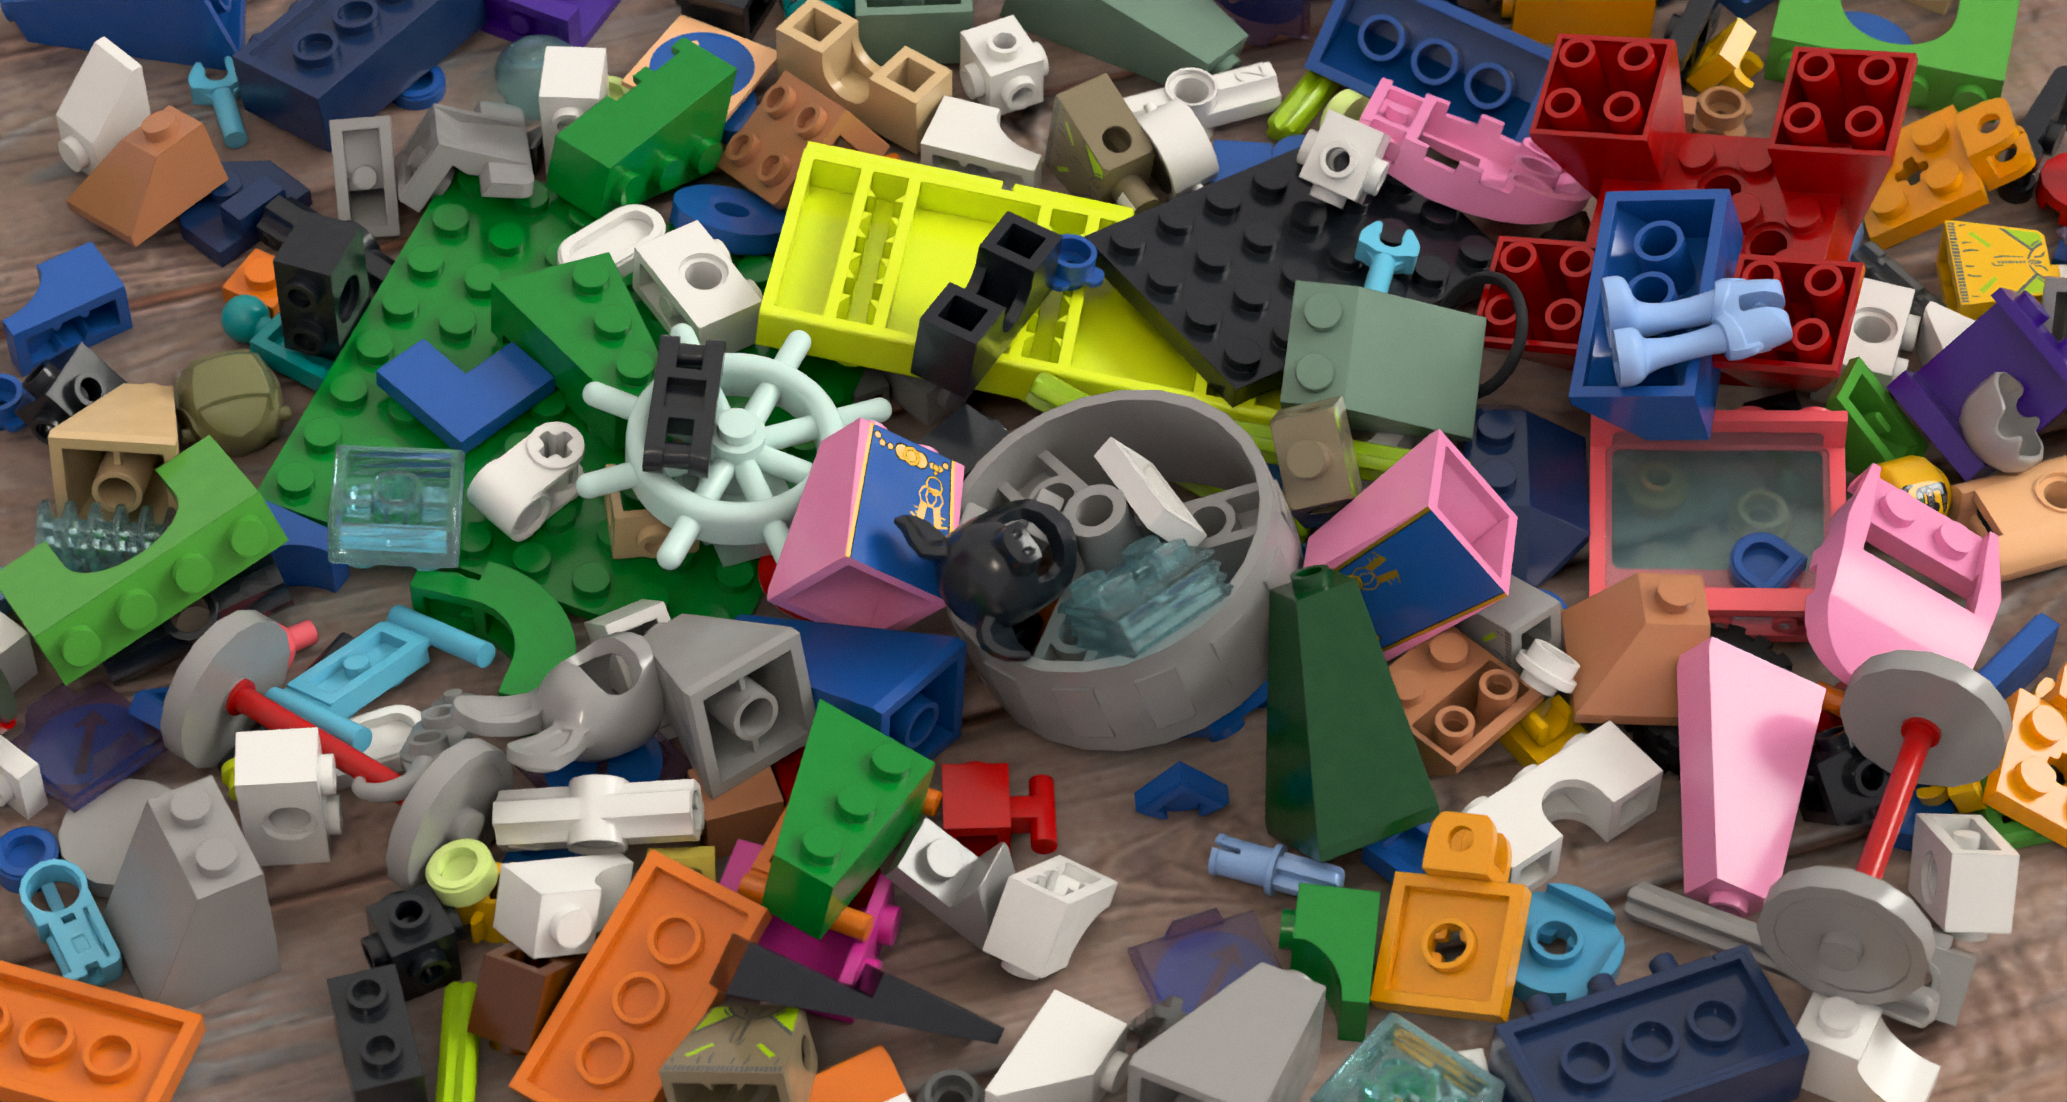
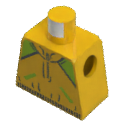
(1983, 257)

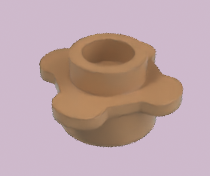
(1721, 112)

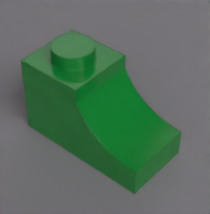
(1335, 946)

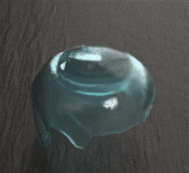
(520, 72)

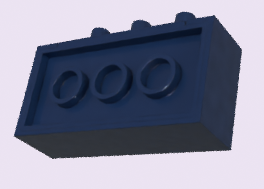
(346, 58)
(1668, 1037)

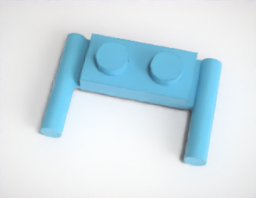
(370, 667)

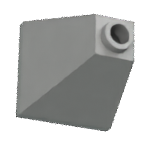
(732, 694)

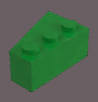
(649, 137)
(581, 330)
(843, 818)

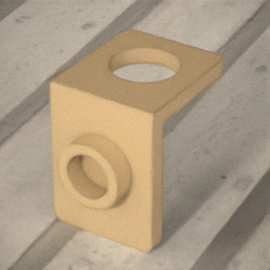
(634, 531)

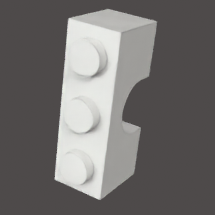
(1592, 780)

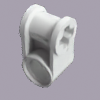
(530, 480)

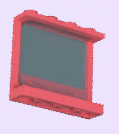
(1691, 500)

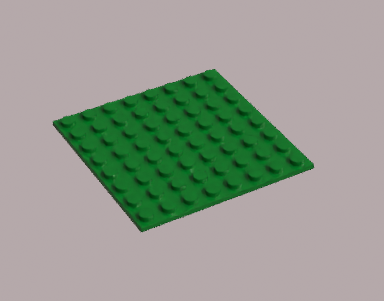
(444, 295)

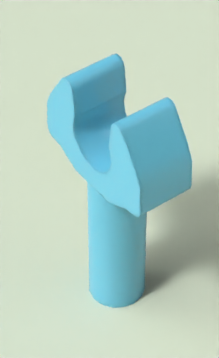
(222, 96)
(1385, 260)

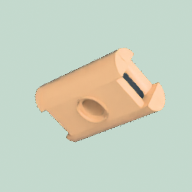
(2023, 511)

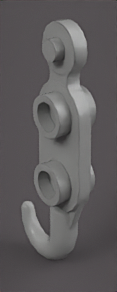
(424, 744)

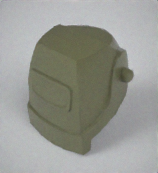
(231, 399)

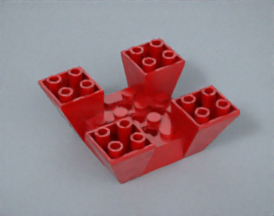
(1619, 125)

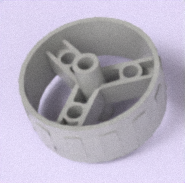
(1205, 665)

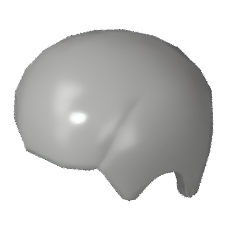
(1997, 429)

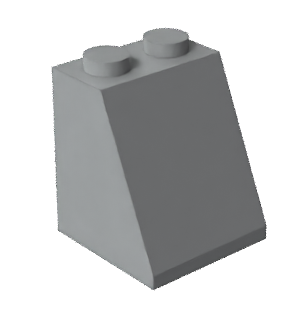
(191, 901)
(1239, 1046)

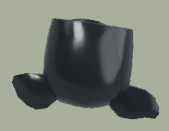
(990, 568)

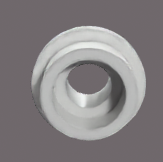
(1547, 668)

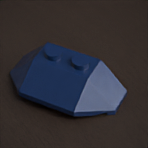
(1541, 478)

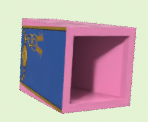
(1422, 545)
(843, 549)

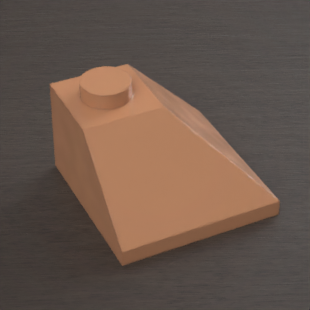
(150, 177)
(1632, 645)

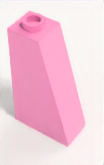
(1741, 771)

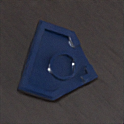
(227, 218)

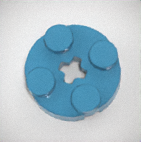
(1591, 947)

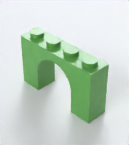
(1954, 69)
(93, 615)

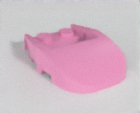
(1495, 173)
(1872, 607)

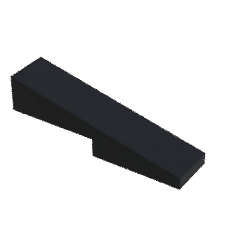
(879, 997)

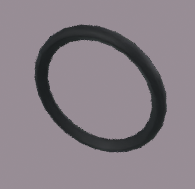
(1522, 322)

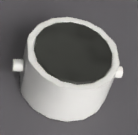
(1181, 147)

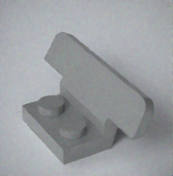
(478, 142)

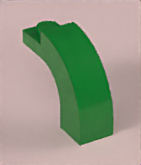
(505, 611)

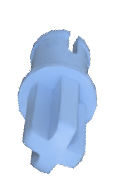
(1269, 867)

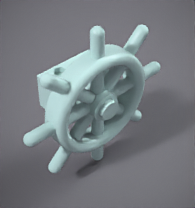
(745, 500)

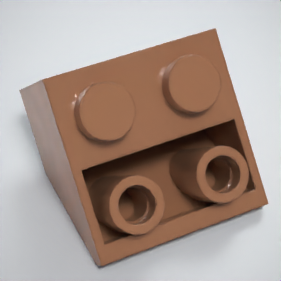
(1458, 699)

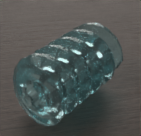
(95, 543)

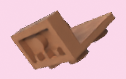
(773, 139)

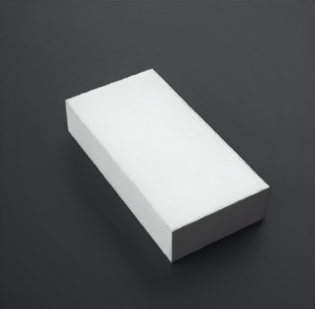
(1149, 493)

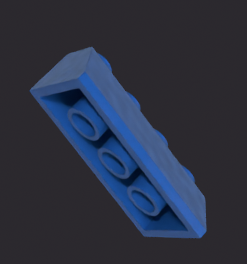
(1435, 52)
(1667, 251)

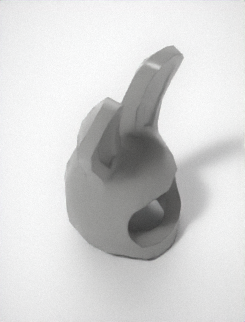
(574, 709)

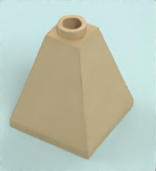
(113, 452)

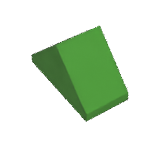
(1876, 424)

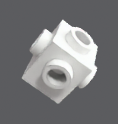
(1002, 65)
(1337, 137)

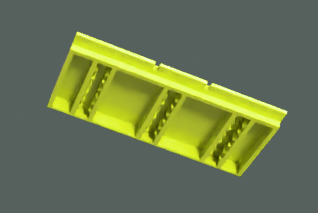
(884, 236)

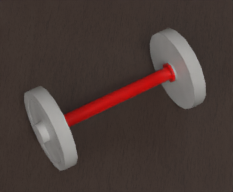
(224, 691)
(1847, 927)

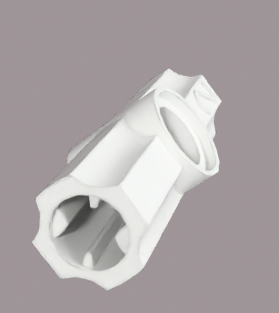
(1217, 97)
(598, 815)

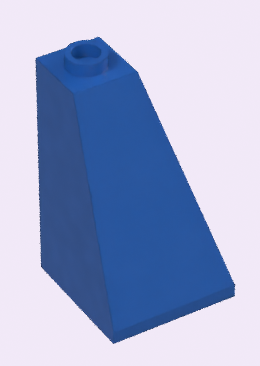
(143, 29)
(886, 678)

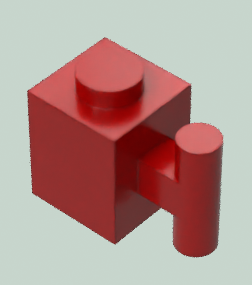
(983, 813)

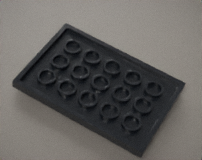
(1225, 261)

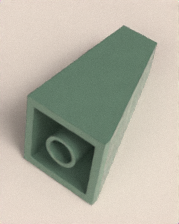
(1138, 35)

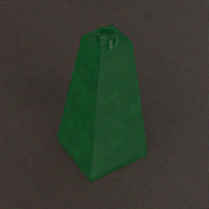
(1336, 729)

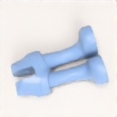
(1741, 313)

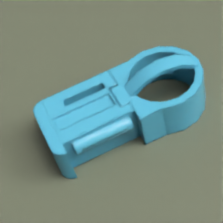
(74, 933)

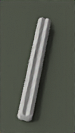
(1724, 931)

